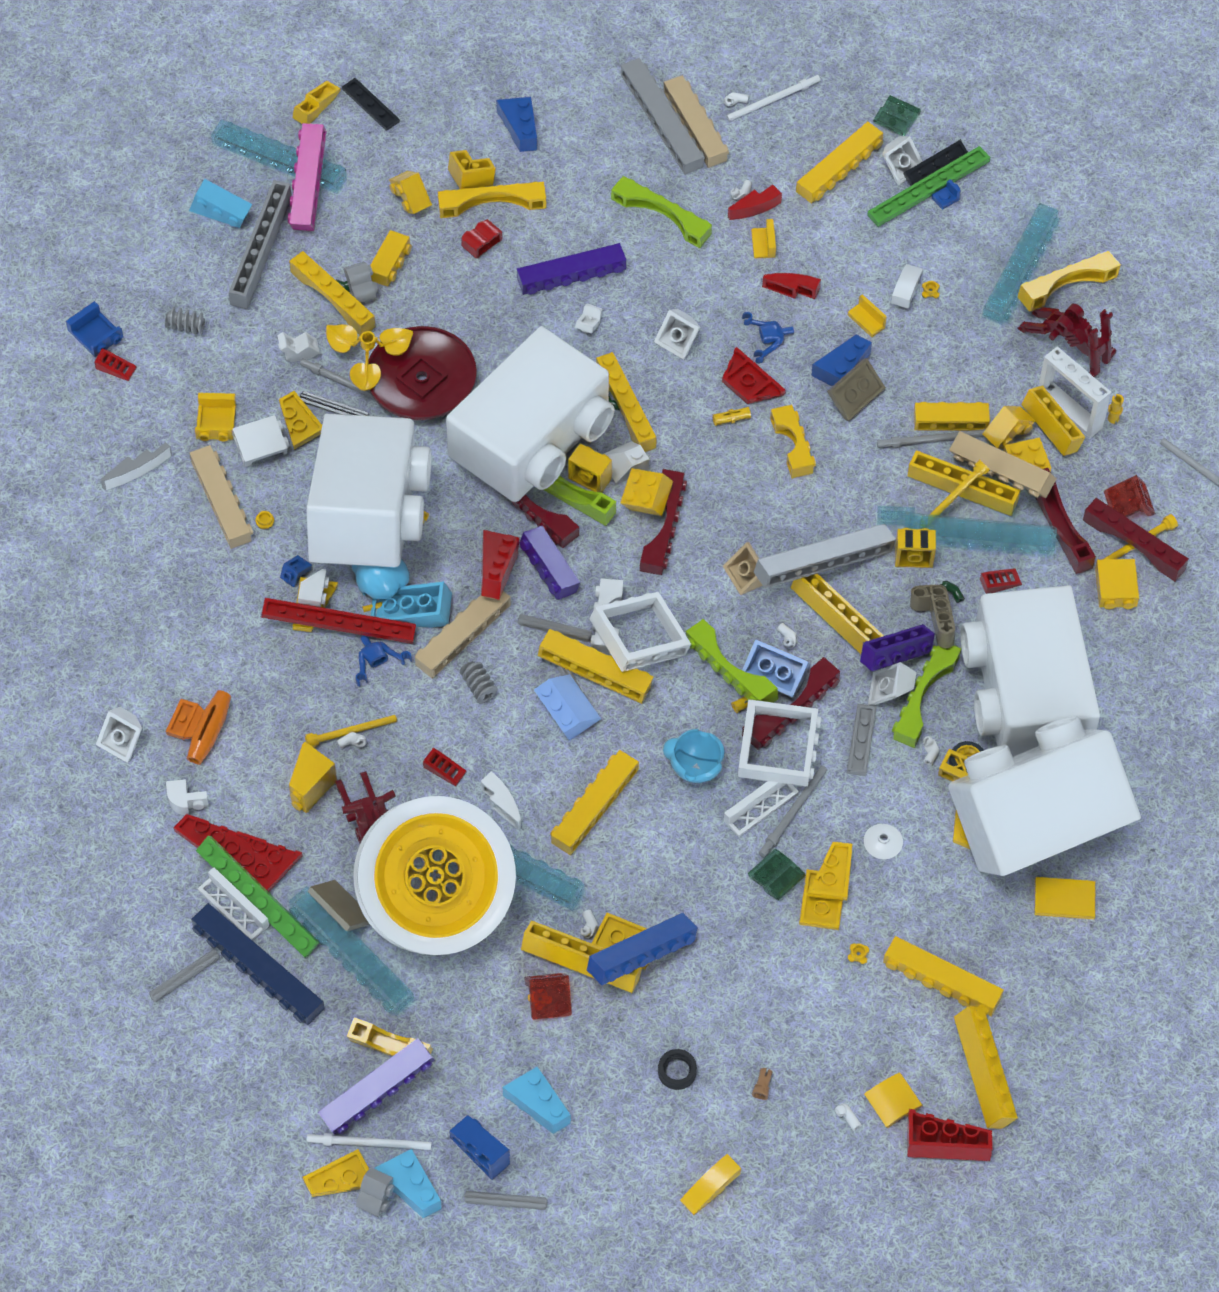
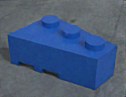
(519, 120)

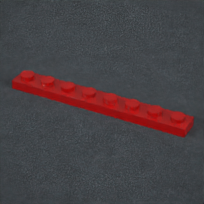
(338, 620)

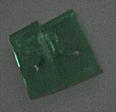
(897, 115)
(776, 874)

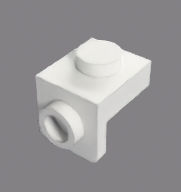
(589, 319)

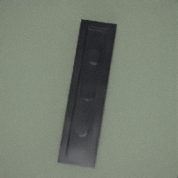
(370, 104)
(935, 162)

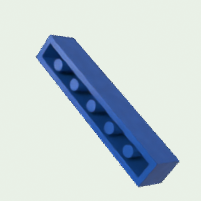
(642, 948)

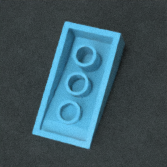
(419, 604)

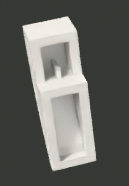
(906, 286)
(501, 799)

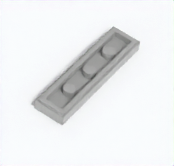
(861, 740)

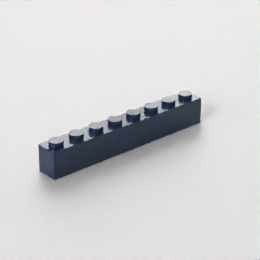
(257, 964)

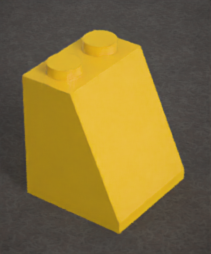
(311, 778)

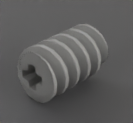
(185, 321)
(478, 681)

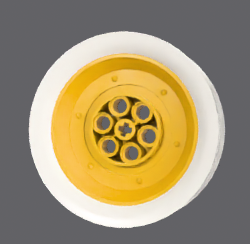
(481, 883)

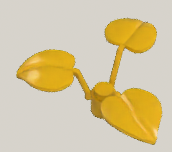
(367, 375)

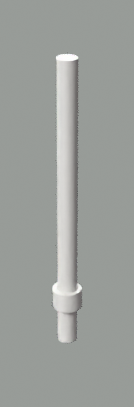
(802, 85)
(328, 1139)

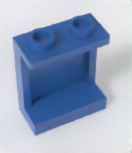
(94, 329)

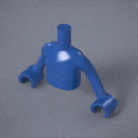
(769, 332)
(376, 655)

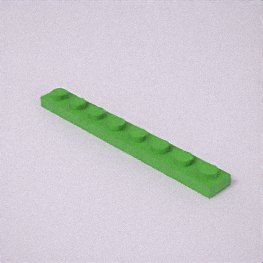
(929, 185)
(242, 880)

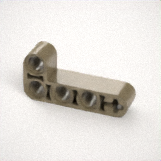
(936, 600)

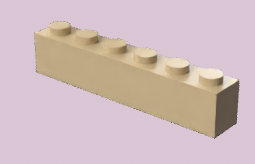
(694, 117)
(1003, 465)
(221, 497)
(460, 633)

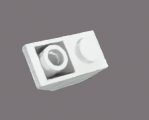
(312, 589)

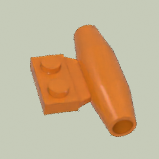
(199, 724)

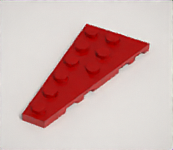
(261, 859)

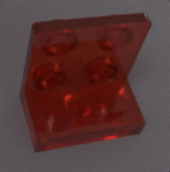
(1130, 497)
(549, 995)

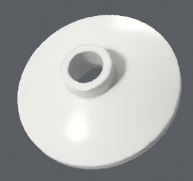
(880, 848)

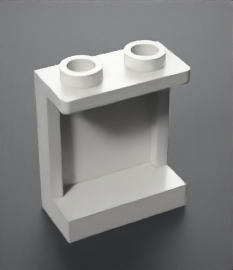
(260, 440)

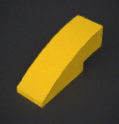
(315, 102)
(711, 1184)

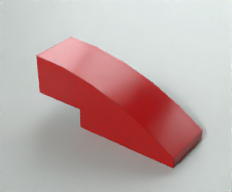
(755, 203)
(792, 284)

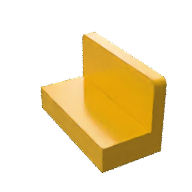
(764, 241)
(868, 316)

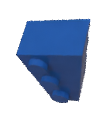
(841, 360)
(481, 1146)

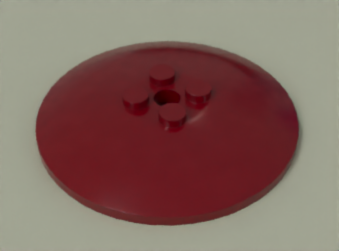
(431, 353)

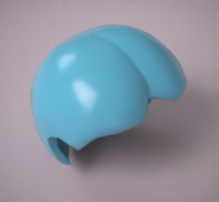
(381, 581)
(693, 748)

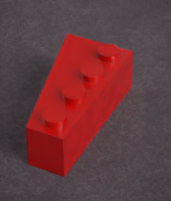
(497, 560)
(946, 1139)

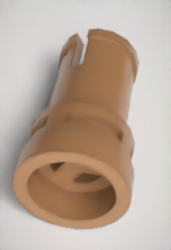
(762, 1086)

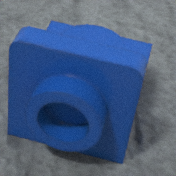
(947, 195)
(294, 569)

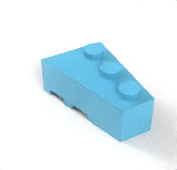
(219, 204)
(538, 1099)
(412, 1183)

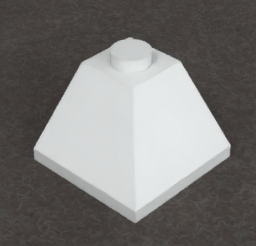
(901, 156)
(677, 333)
(627, 457)
(891, 683)
(120, 733)

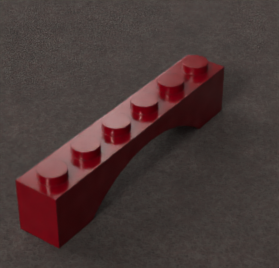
(558, 526)
(1073, 544)
(654, 553)
(1160, 554)
(821, 678)

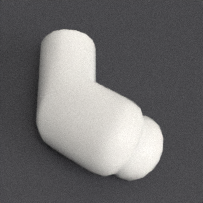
(739, 194)
(789, 636)
(353, 739)
(590, 926)
(845, 1110)

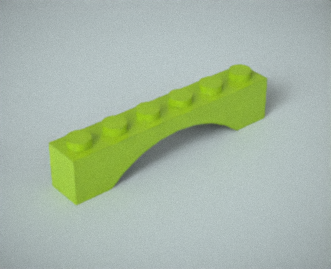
(631, 194)
(591, 503)
(751, 686)
(911, 725)

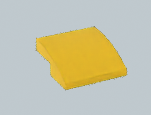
(893, 1099)

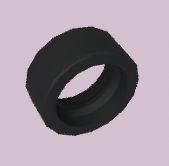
(680, 1083)

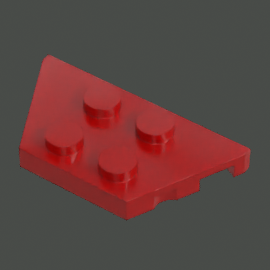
(750, 380)

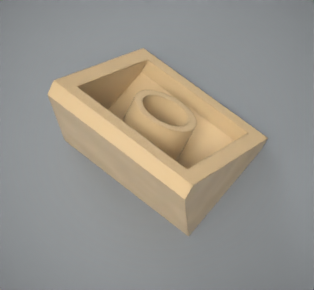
(741, 569)

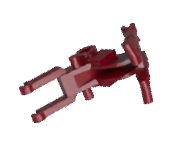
(1077, 332)
(364, 810)

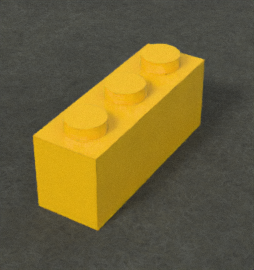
(390, 258)

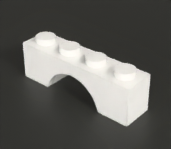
(608, 592)

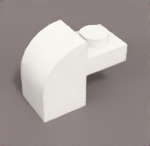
(295, 349)
(181, 800)

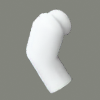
(734, 98)
(932, 750)

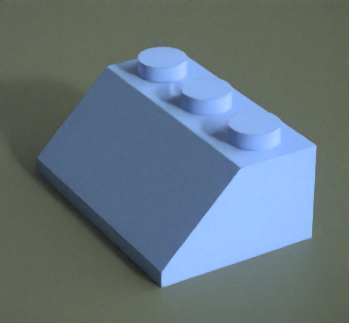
(781, 668)
(567, 705)

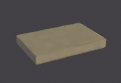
(856, 389)
(339, 904)

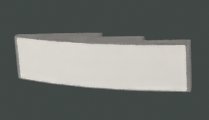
(132, 469)

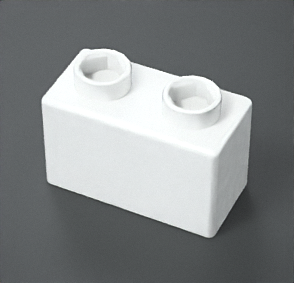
(530, 415)
(363, 490)
(1029, 665)
(1042, 798)

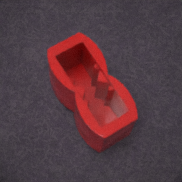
(481, 238)

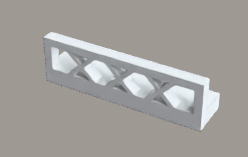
(752, 802)
(238, 899)

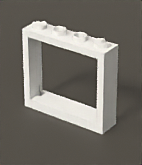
(1088, 423)
(629, 661)
(771, 773)

